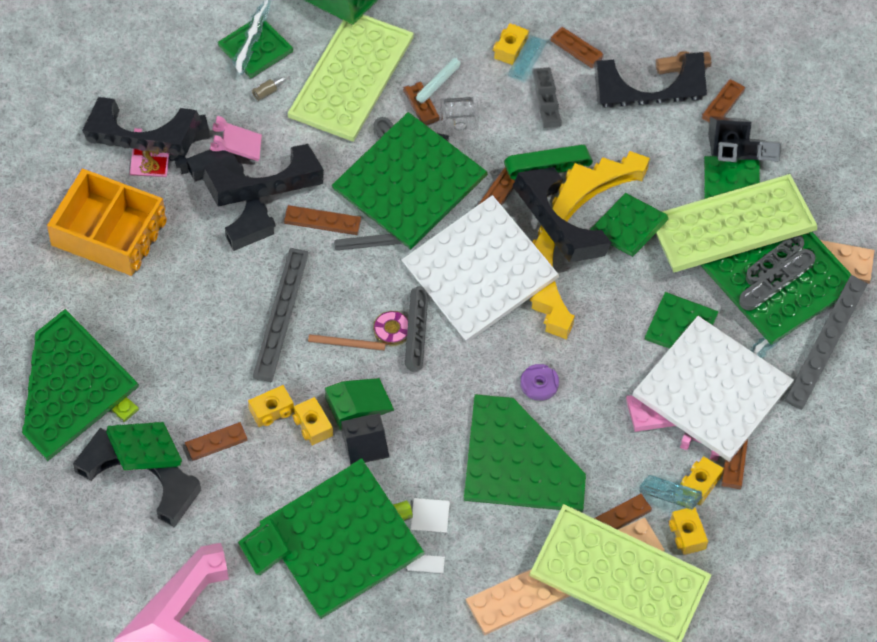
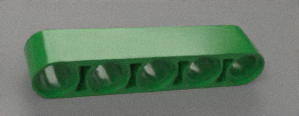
(560, 158)

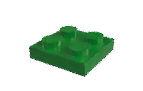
(264, 546)

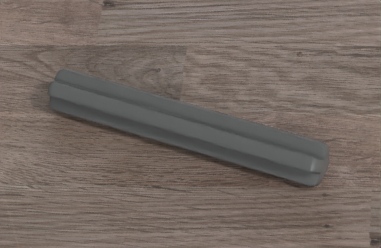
(366, 241)

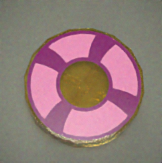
(391, 328)

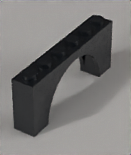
(613, 89)
(170, 138)
(233, 188)
(254, 221)
(572, 241)
(178, 488)

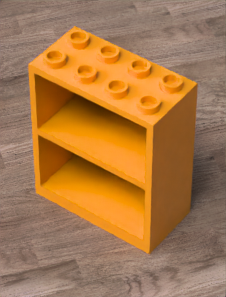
(107, 222)

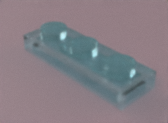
(527, 58)
(670, 492)

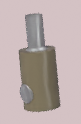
(267, 88)

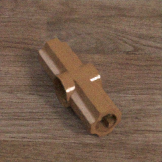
(674, 63)

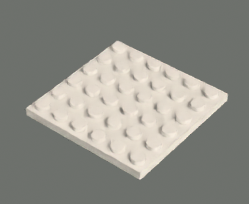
(480, 268)
(713, 388)

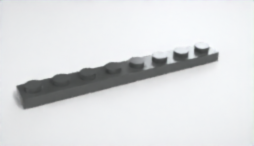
(280, 315)
(826, 342)

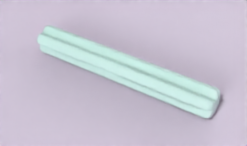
(438, 80)

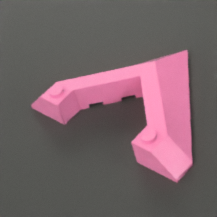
(162, 615)

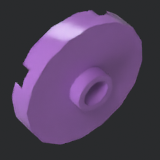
(543, 374)

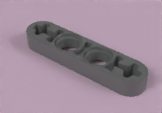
(774, 259)

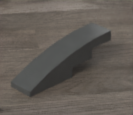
(547, 97)

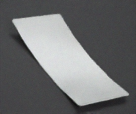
(429, 516)

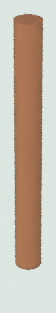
(346, 342)

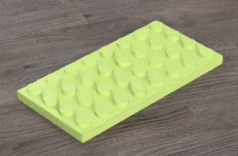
(350, 76)
(734, 223)
(620, 575)

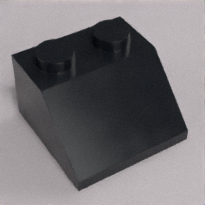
(727, 128)
(365, 438)

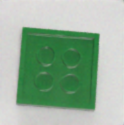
(266, 51)
(728, 176)
(630, 224)
(674, 317)
(143, 446)

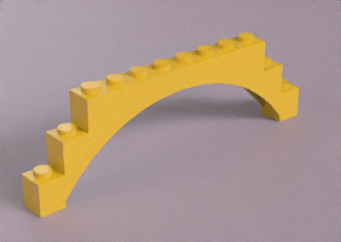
(579, 188)

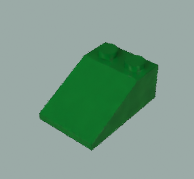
(357, 399)

